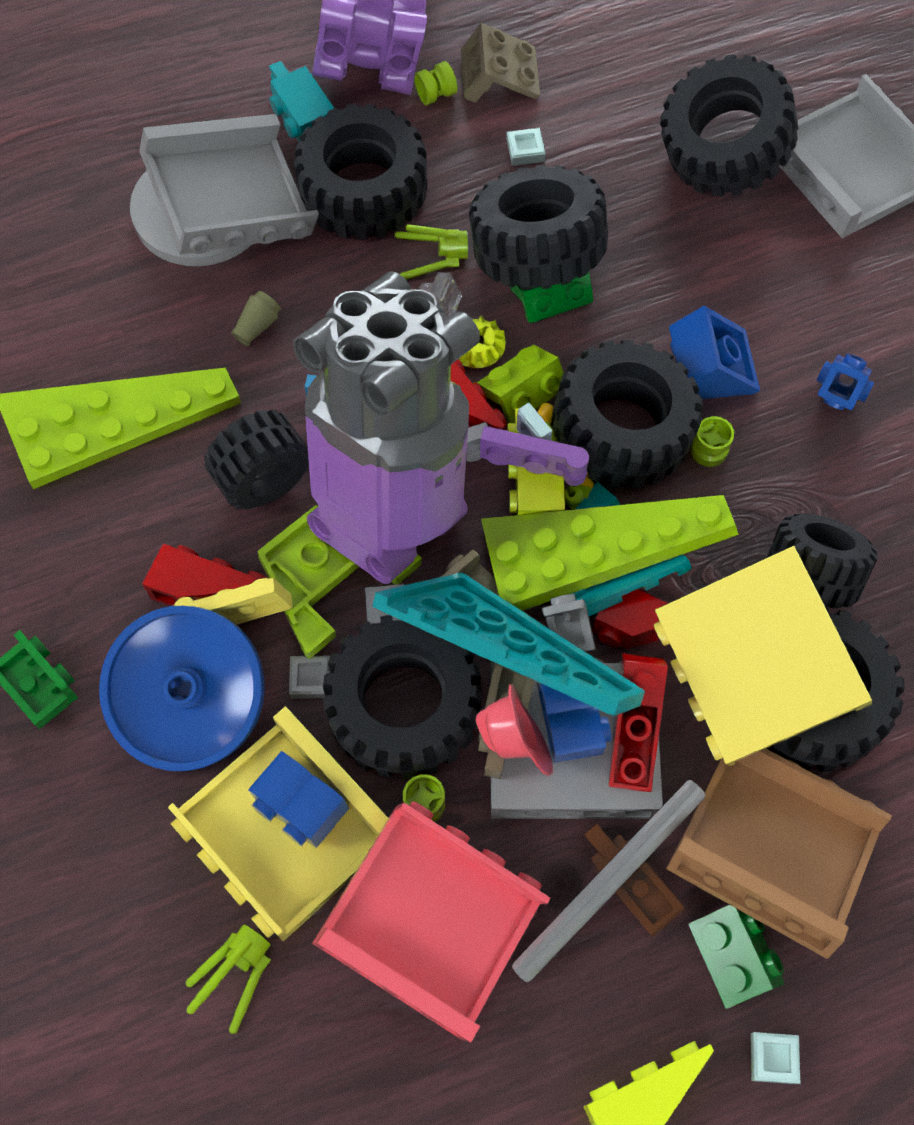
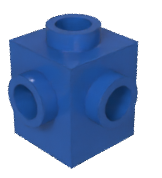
(841, 395)

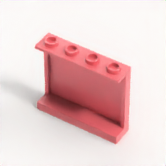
(431, 919)

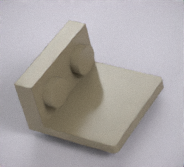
(500, 59)

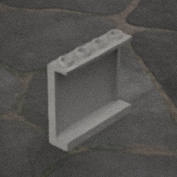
(855, 159)
(224, 183)
(574, 788)

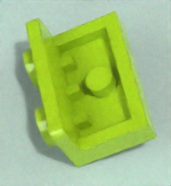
(525, 379)

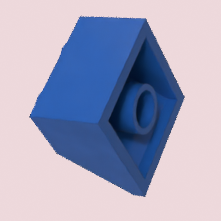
(714, 354)

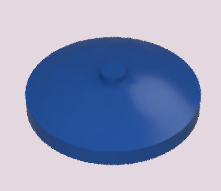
(181, 688)

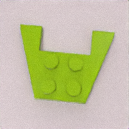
(309, 571)

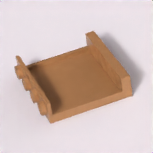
(781, 847)

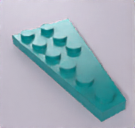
(496, 630)

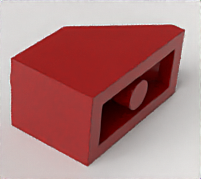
(630, 621)

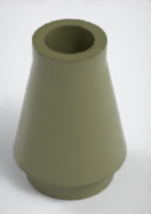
(256, 317)

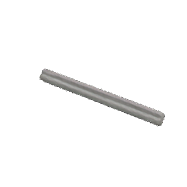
(608, 881)

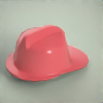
(513, 732)

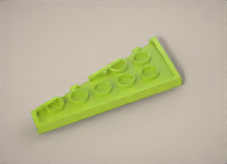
(86, 423)
(579, 548)

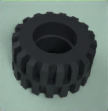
(257, 459)
(832, 553)

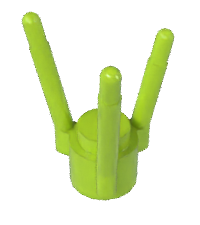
(451, 244)
(243, 951)

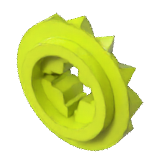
(492, 348)

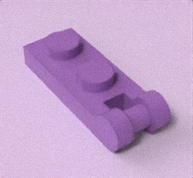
(534, 454)

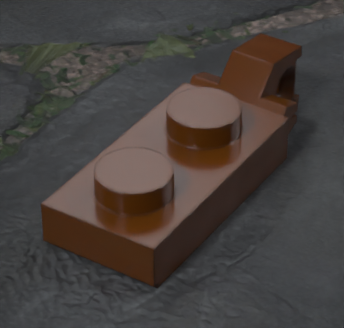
(643, 891)

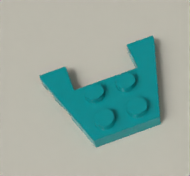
(611, 591)

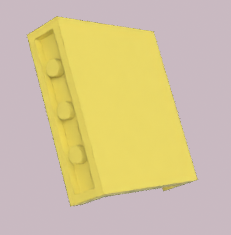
(760, 657)
(263, 863)

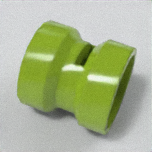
(435, 83)
(712, 441)
(424, 790)

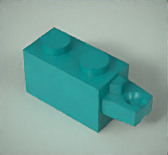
(296, 98)

